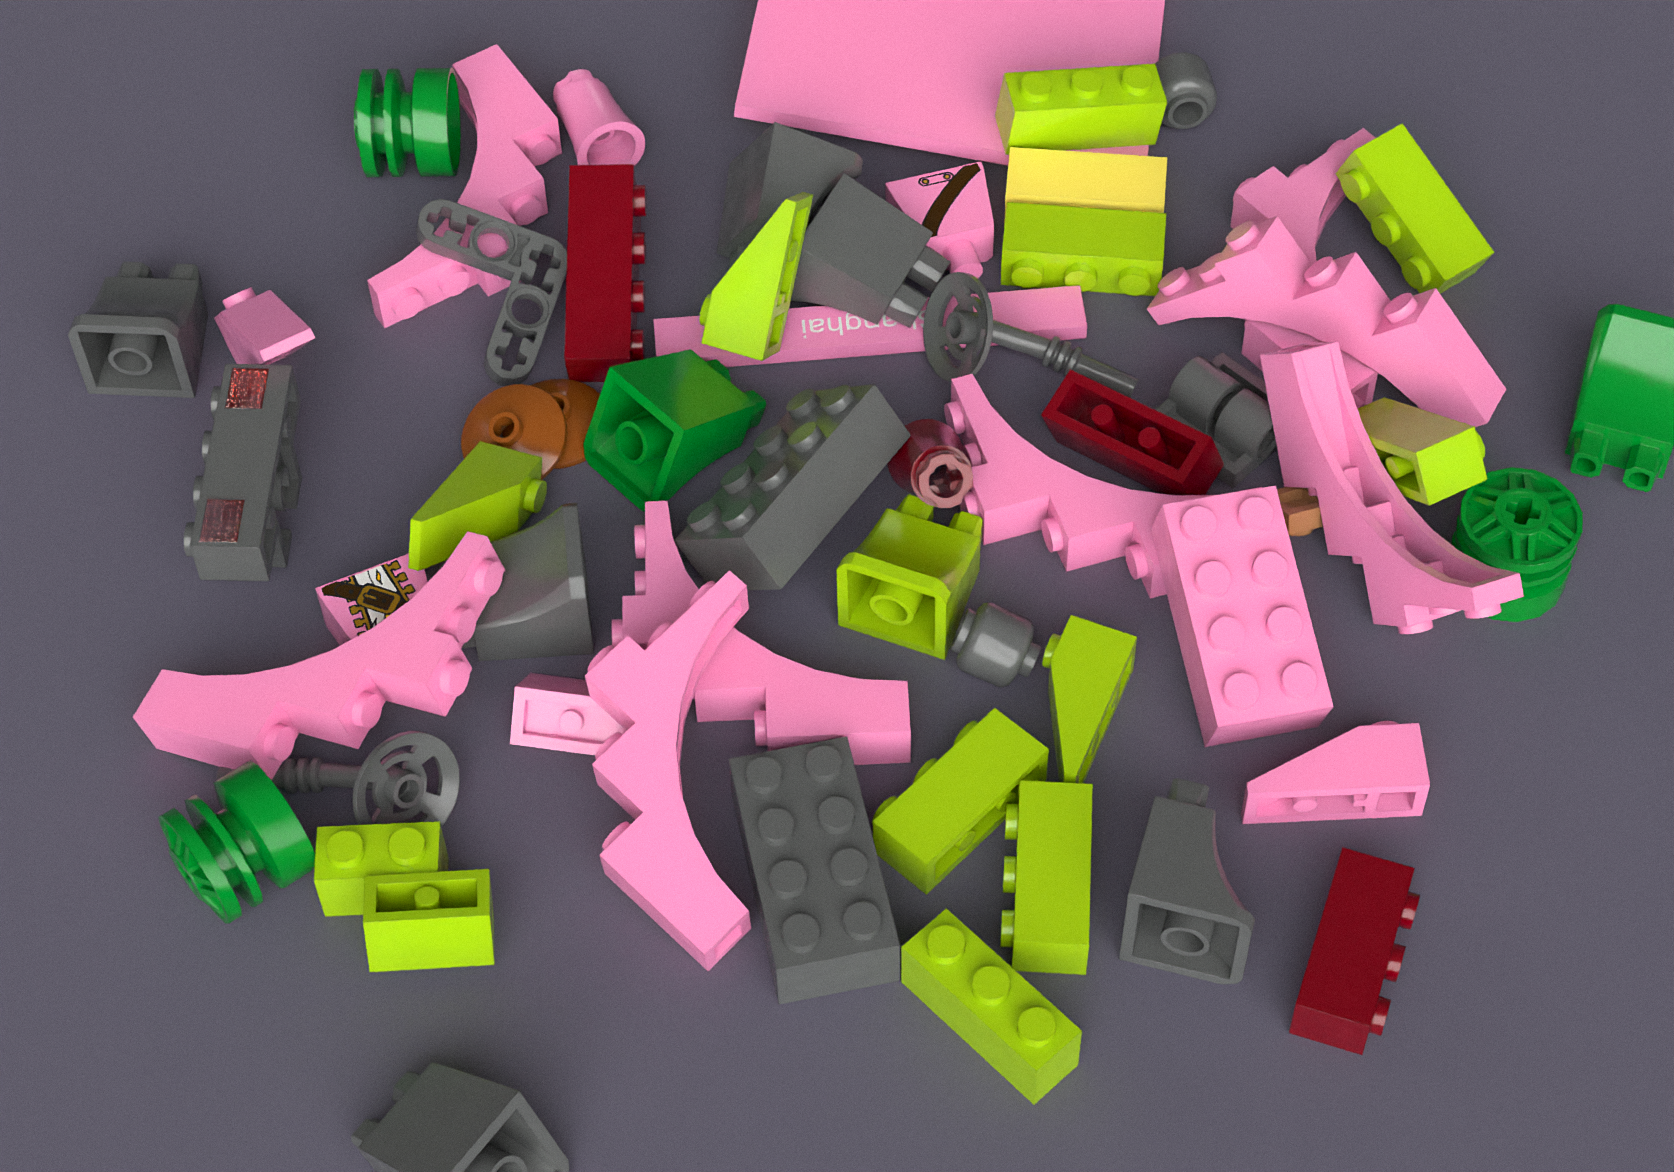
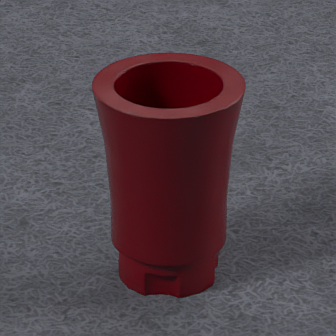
(928, 447)

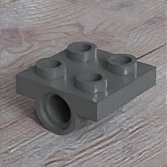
(1228, 406)

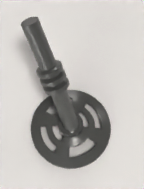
(980, 329)
(388, 781)

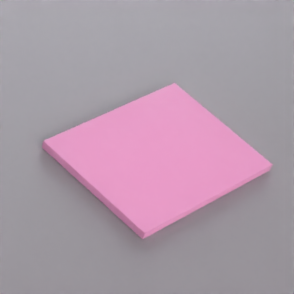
(928, 68)

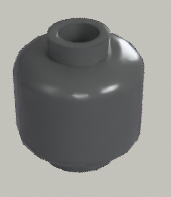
(1187, 88)
(995, 644)

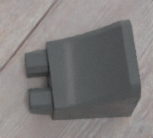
(772, 170)
(862, 255)
(143, 333)
(542, 594)
(1179, 898)
(457, 1125)

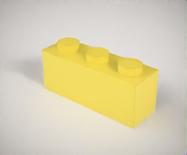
(1086, 180)

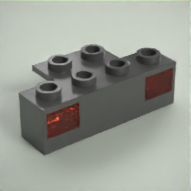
(246, 475)

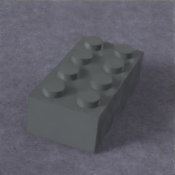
(793, 486)
(814, 870)

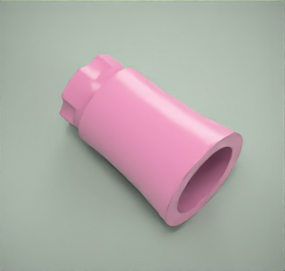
(596, 122)

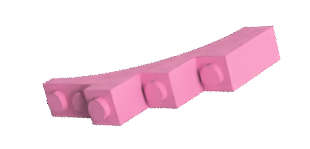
(512, 138)
(1303, 206)
(1406, 340)
(1325, 448)
(1027, 492)
(752, 683)
(338, 694)
(650, 697)

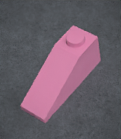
(261, 328)
(1355, 776)

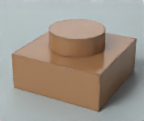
(1299, 510)

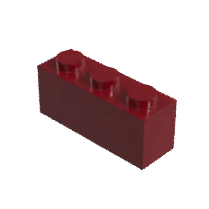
(1131, 438)
(1355, 952)

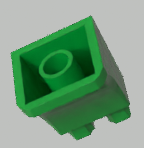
(1625, 397)
(666, 423)

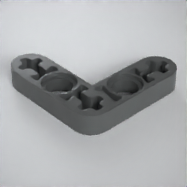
(511, 266)

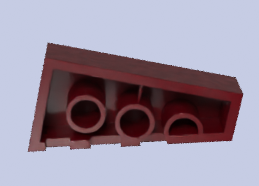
(604, 270)

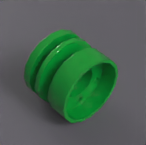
(403, 122)
(1522, 526)
(245, 837)

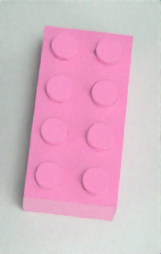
(1241, 616)

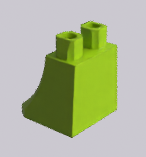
(911, 578)

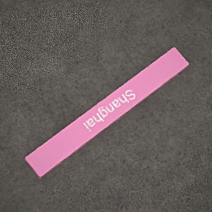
(833, 333)

